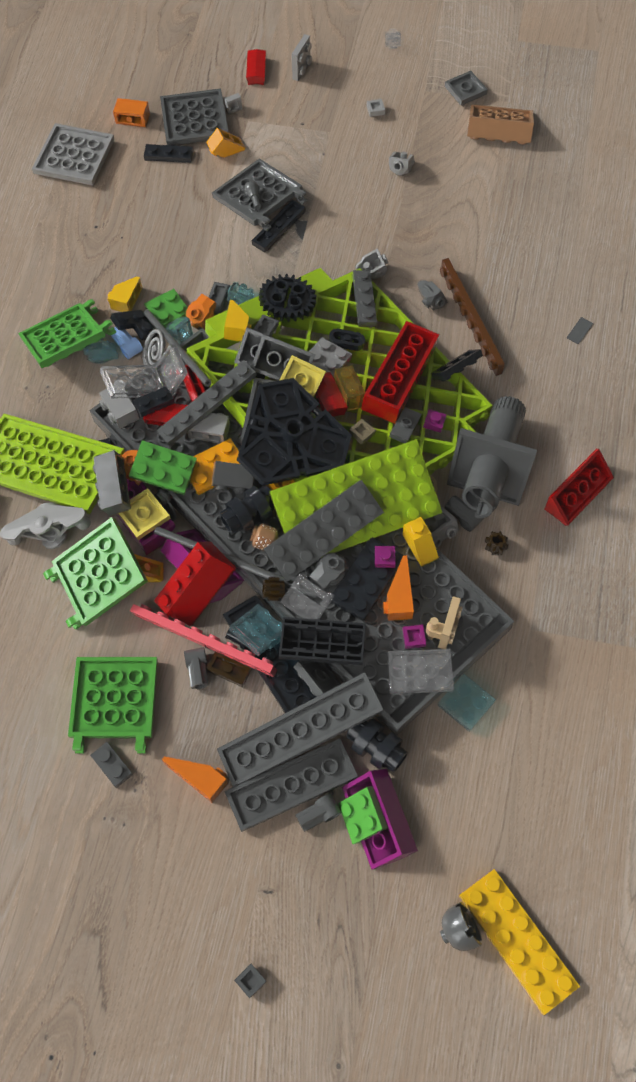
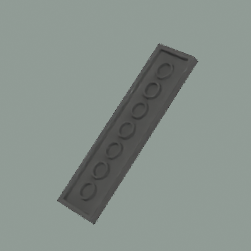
(300, 729)

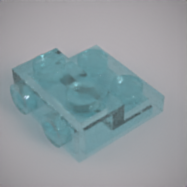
(257, 630)

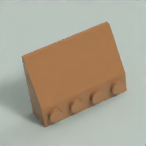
(500, 124)

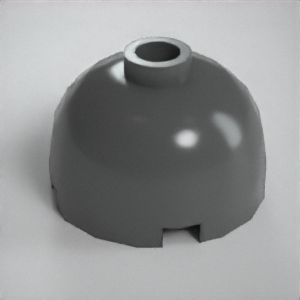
(460, 929)

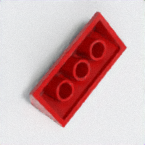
(579, 488)

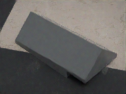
(268, 354)

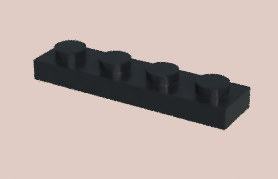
(279, 225)

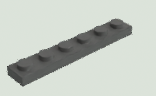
(206, 403)

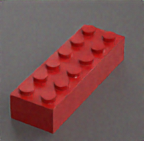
(400, 372)

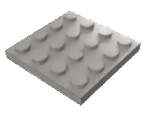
(73, 154)

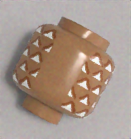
(263, 536)

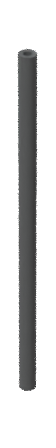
(187, 359)
(236, 562)

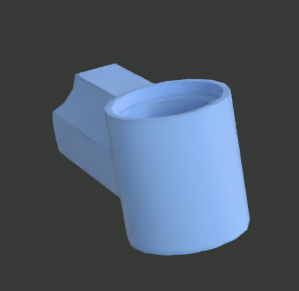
(128, 345)

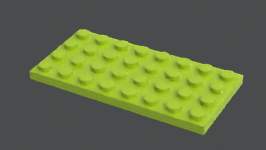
(49, 462)
(393, 477)

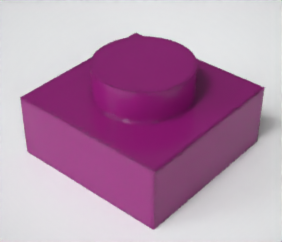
(434, 421)
(384, 556)
(414, 636)

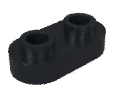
(347, 339)

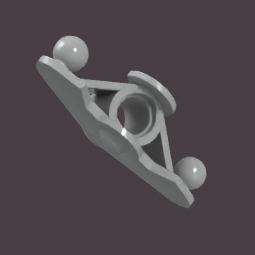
(46, 524)

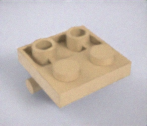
(446, 631)

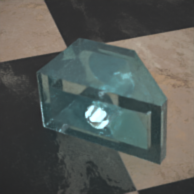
(180, 329)

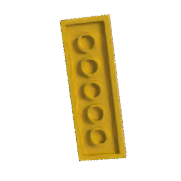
(519, 942)

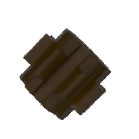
(496, 548)
(273, 588)

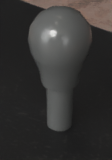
(252, 190)

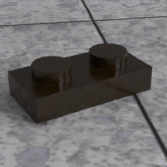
(228, 669)

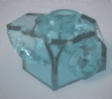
(239, 293)
(101, 352)

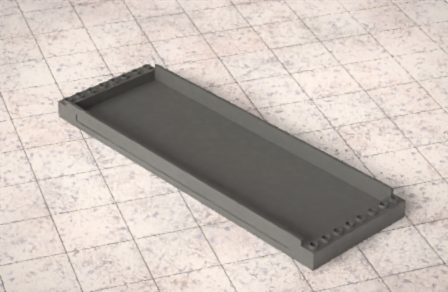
(432, 585)

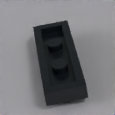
(168, 153)
(456, 365)

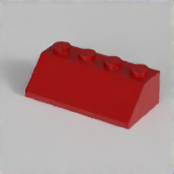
(195, 583)

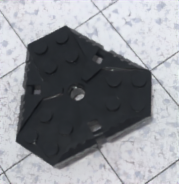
(274, 452)

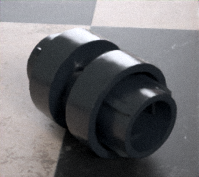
(241, 514)
(384, 749)

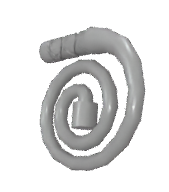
(150, 348)

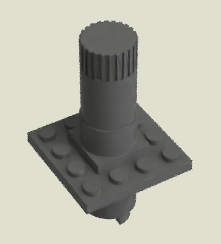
(492, 464)

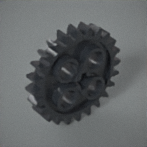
(274, 295)

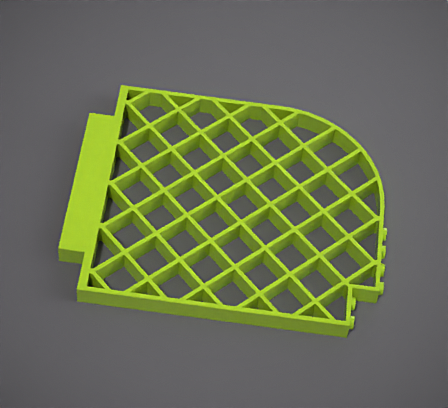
(326, 289)

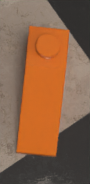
(399, 597)
(201, 777)

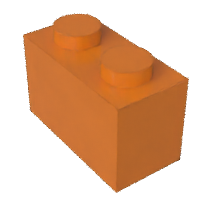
(131, 112)

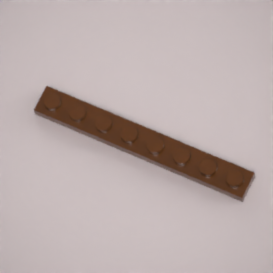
(473, 319)

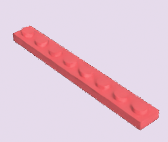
(210, 642)

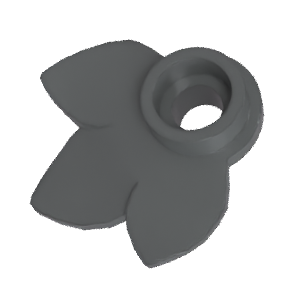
(164, 499)

